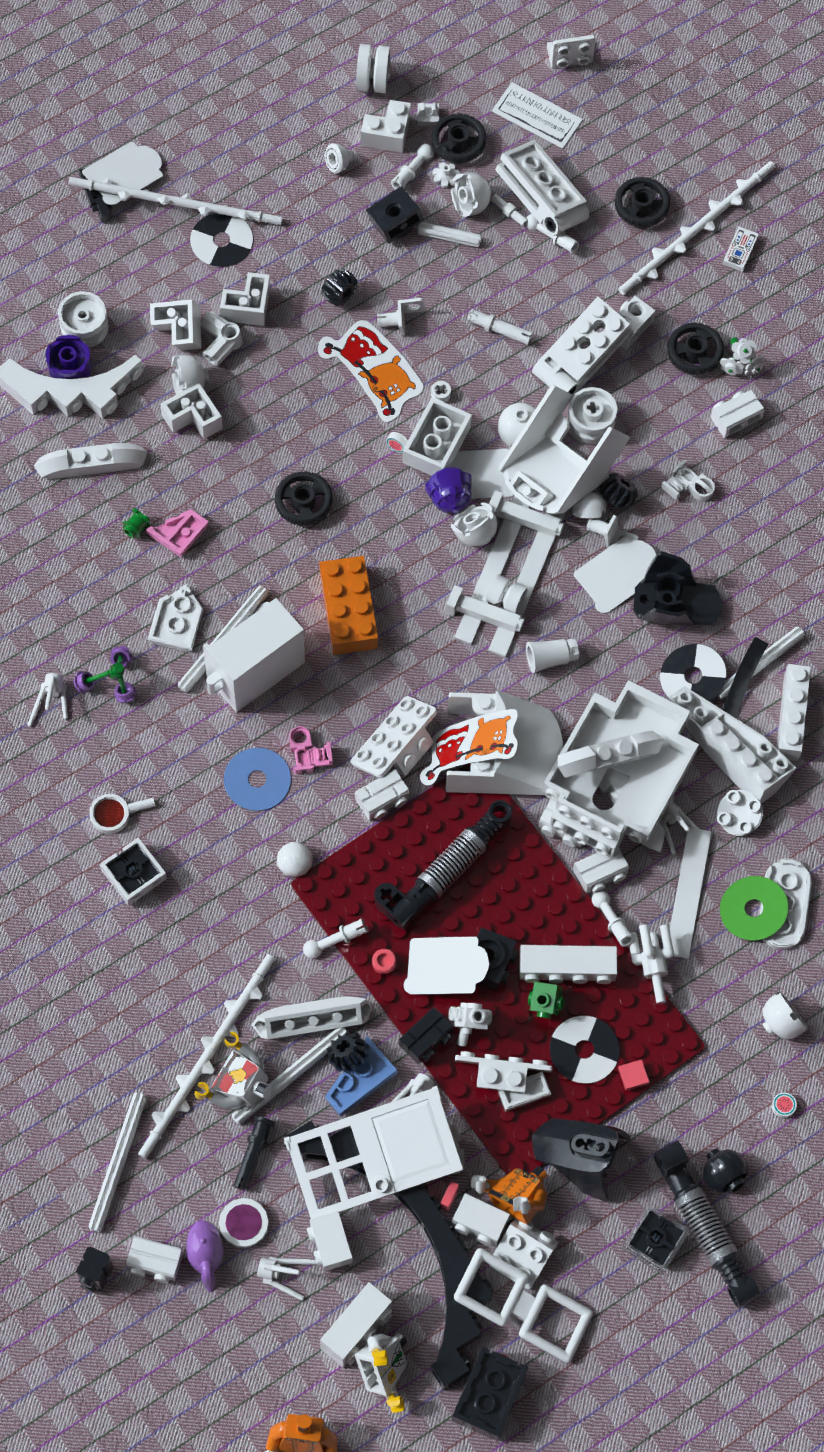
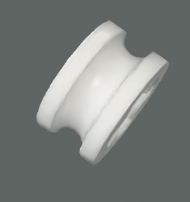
(440, 385)

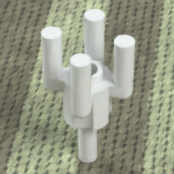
(653, 957)

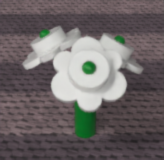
(744, 351)

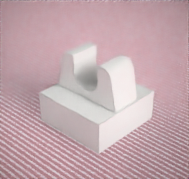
(428, 114)

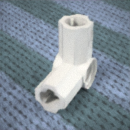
(222, 345)

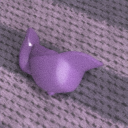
(205, 1251)

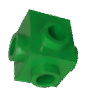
(543, 992)

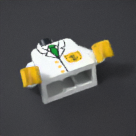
(381, 1365)

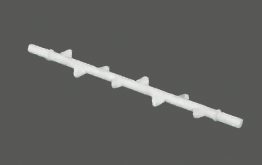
(184, 201)
(688, 232)
(203, 1065)

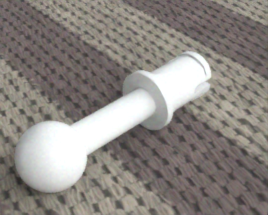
(407, 173)
(559, 239)
(616, 925)
(313, 948)

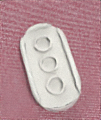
(796, 884)

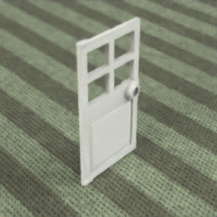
(397, 1144)

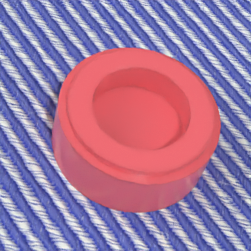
(384, 961)

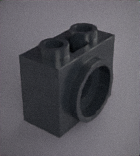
(395, 215)
(503, 952)

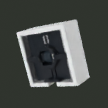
(133, 871)

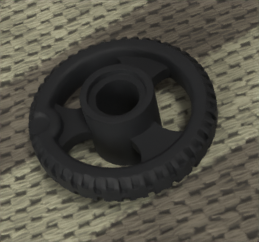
(459, 130)
(639, 209)
(699, 341)
(305, 516)

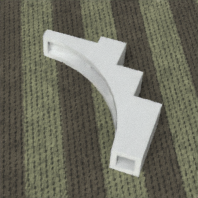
(68, 395)

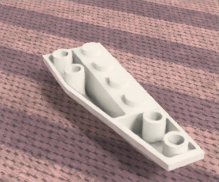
(735, 747)

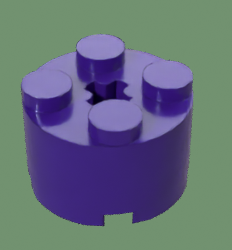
(68, 358)

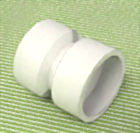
(507, 594)

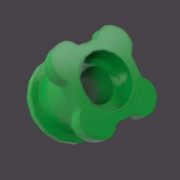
(136, 524)

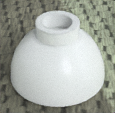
(337, 158)

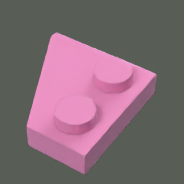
(179, 532)

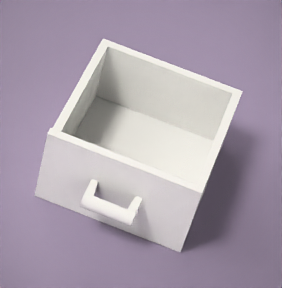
(254, 655)

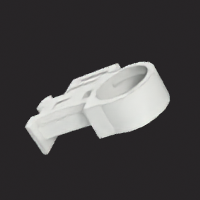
(687, 478)

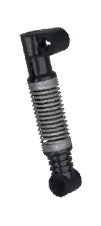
(448, 865)
(689, 1197)

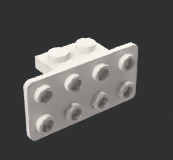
(398, 740)

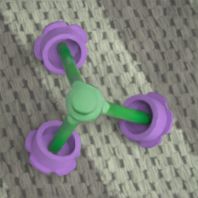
(119, 658)

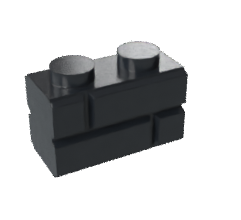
(426, 1036)
(94, 1270)

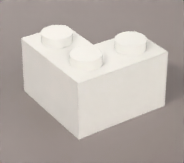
(389, 131)
(247, 305)
(180, 317)
(192, 407)

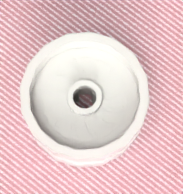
(373, 68)
(84, 316)
(591, 414)

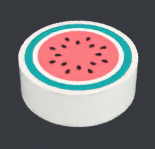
(396, 442)
(784, 1105)

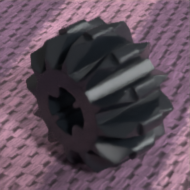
(339, 287)
(619, 491)
(347, 1052)

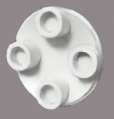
(740, 812)

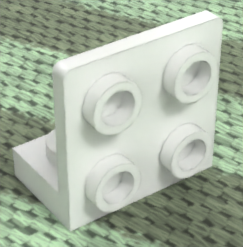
(571, 51)

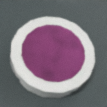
(243, 1223)

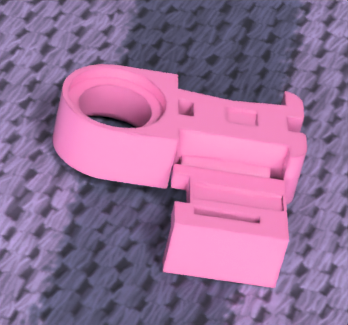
(310, 756)

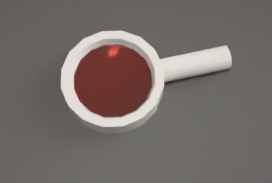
(111, 812)

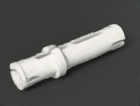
(499, 326)

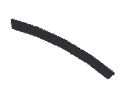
(744, 676)

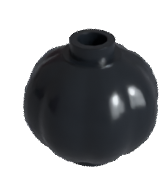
(725, 1170)

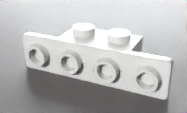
(502, 1074)

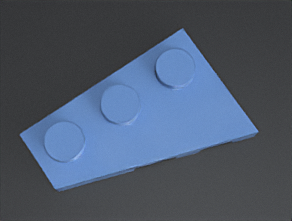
(358, 1085)

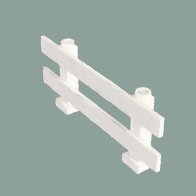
(476, 607)

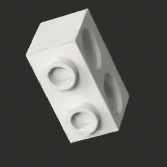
(638, 323)

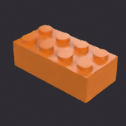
(348, 605)

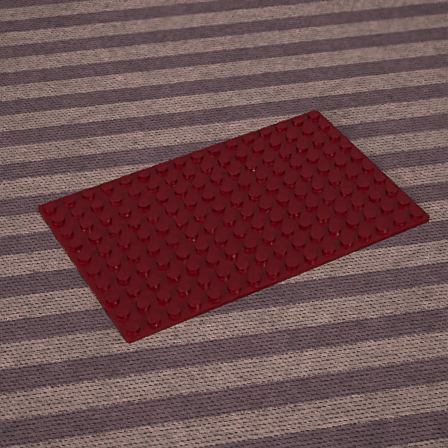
(521, 894)

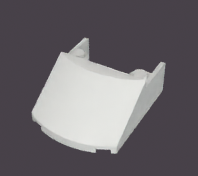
(548, 471)
(536, 751)

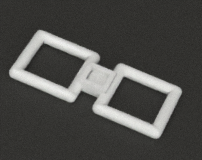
(523, 1305)

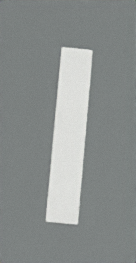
(689, 890)

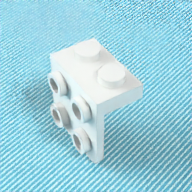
(525, 1249)

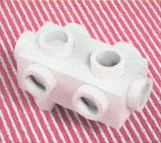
(469, 1017)

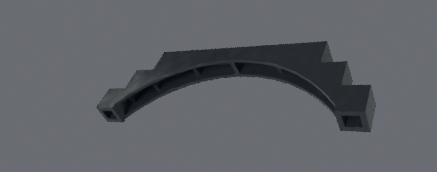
(450, 1252)

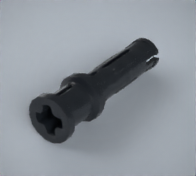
(256, 1141)

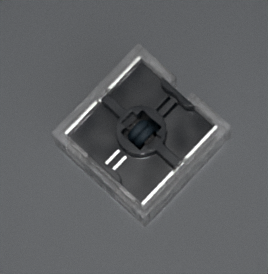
(664, 1243)

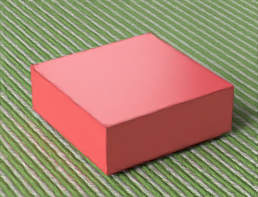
(633, 1075)
(449, 1196)

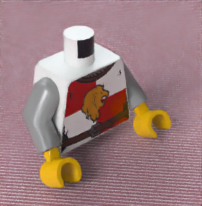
(239, 1080)

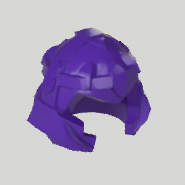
(450, 489)

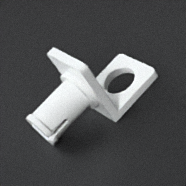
(398, 317)
(609, 530)

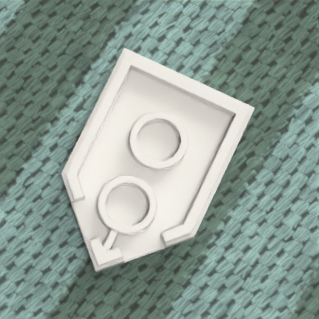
(176, 620)

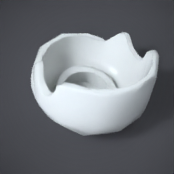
(590, 506)
(294, 859)

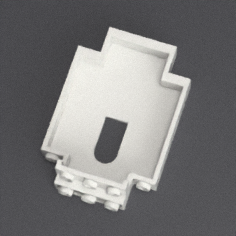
(650, 779)

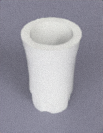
(551, 653)

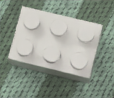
(436, 437)
(356, 1325)

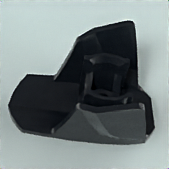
(675, 594)
(576, 1152)

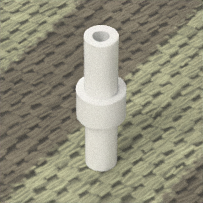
(509, 210)

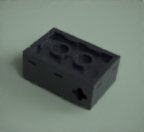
(489, 1393)

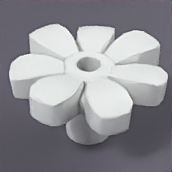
(445, 174)

